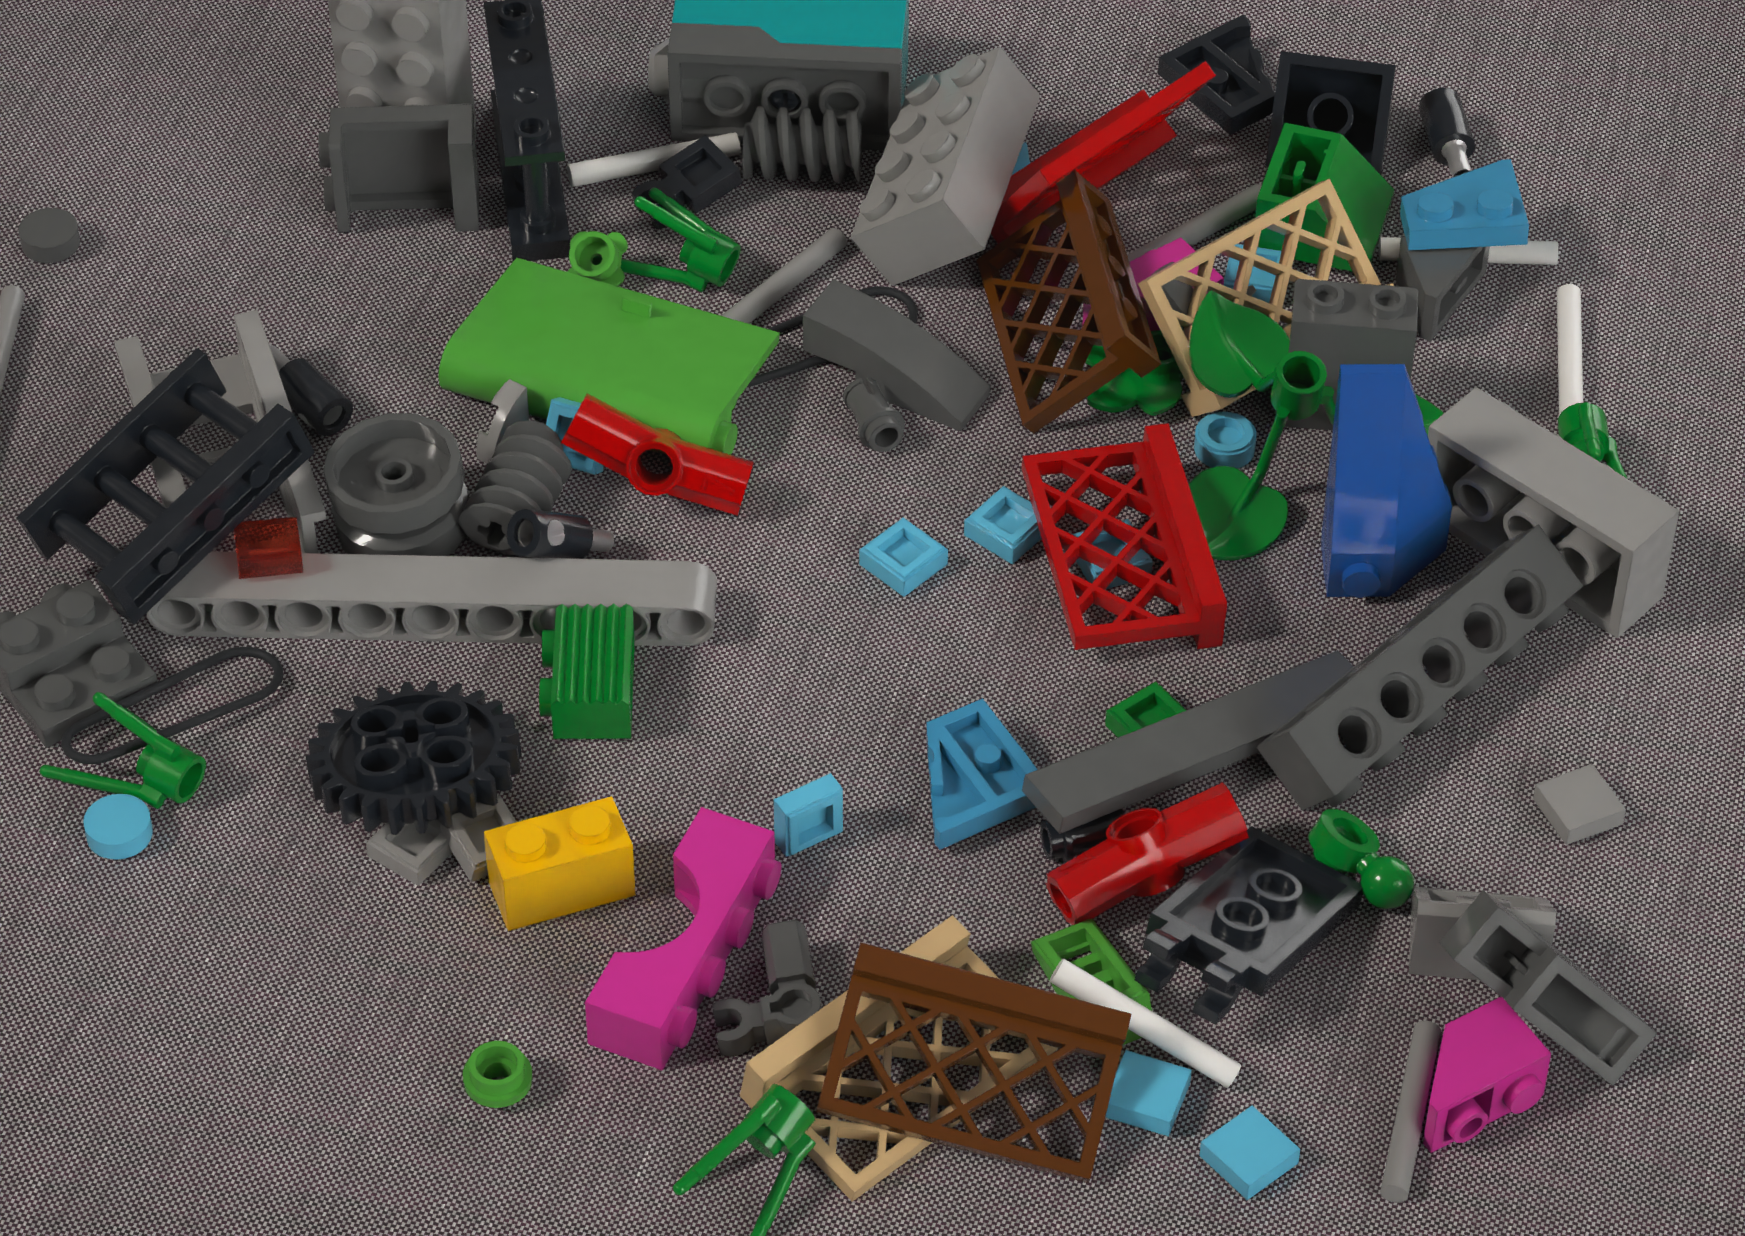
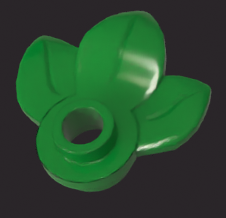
(1153, 393)

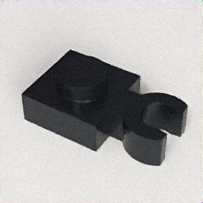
(693, 177)

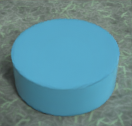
(1225, 440)
(118, 826)

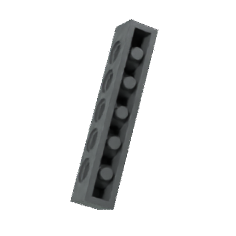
(1307, 747)

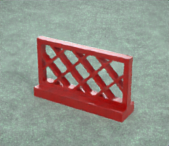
(1097, 151)
(1178, 543)

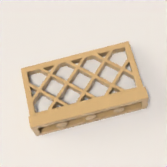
(1339, 227)
(804, 1055)

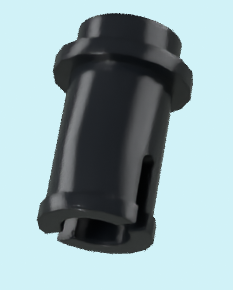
(1076, 840)

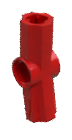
(697, 471)
(1146, 853)

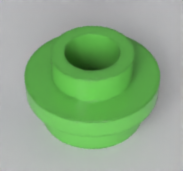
(492, 1061)

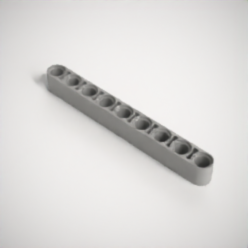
(436, 598)

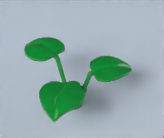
(1228, 354)

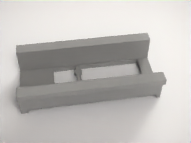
(252, 387)

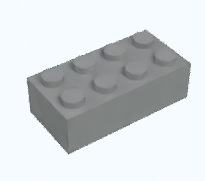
(401, 52)
(945, 166)
(1519, 475)

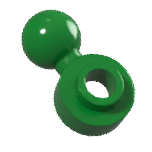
(1351, 846)

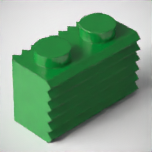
(591, 672)

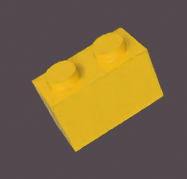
(560, 863)

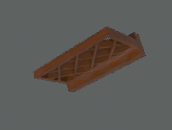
(1101, 281)
(988, 1004)

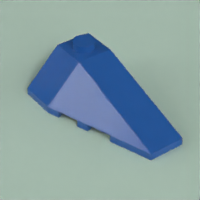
(1384, 486)

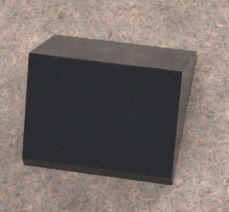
(1335, 98)

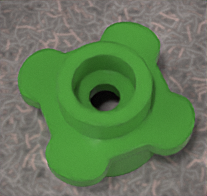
(610, 247)

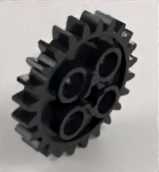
(414, 757)

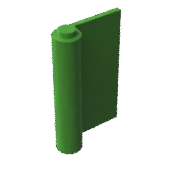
(622, 346)

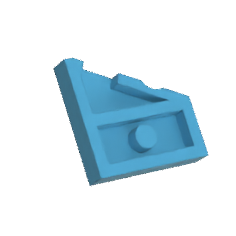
(1467, 211)
(973, 773)

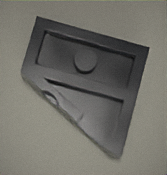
(1240, 89)

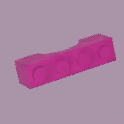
(651, 997)

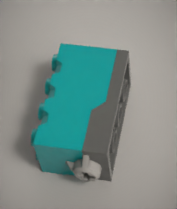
(782, 54)

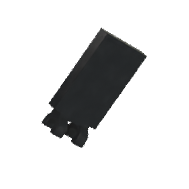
(1246, 920)

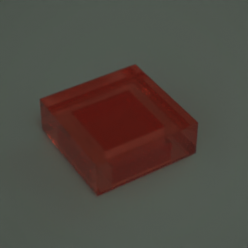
(268, 547)

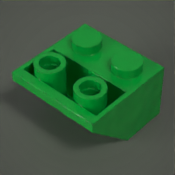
(1314, 155)

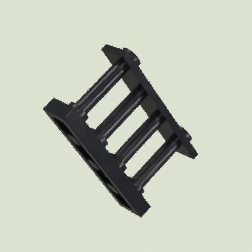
(527, 129)
(198, 518)

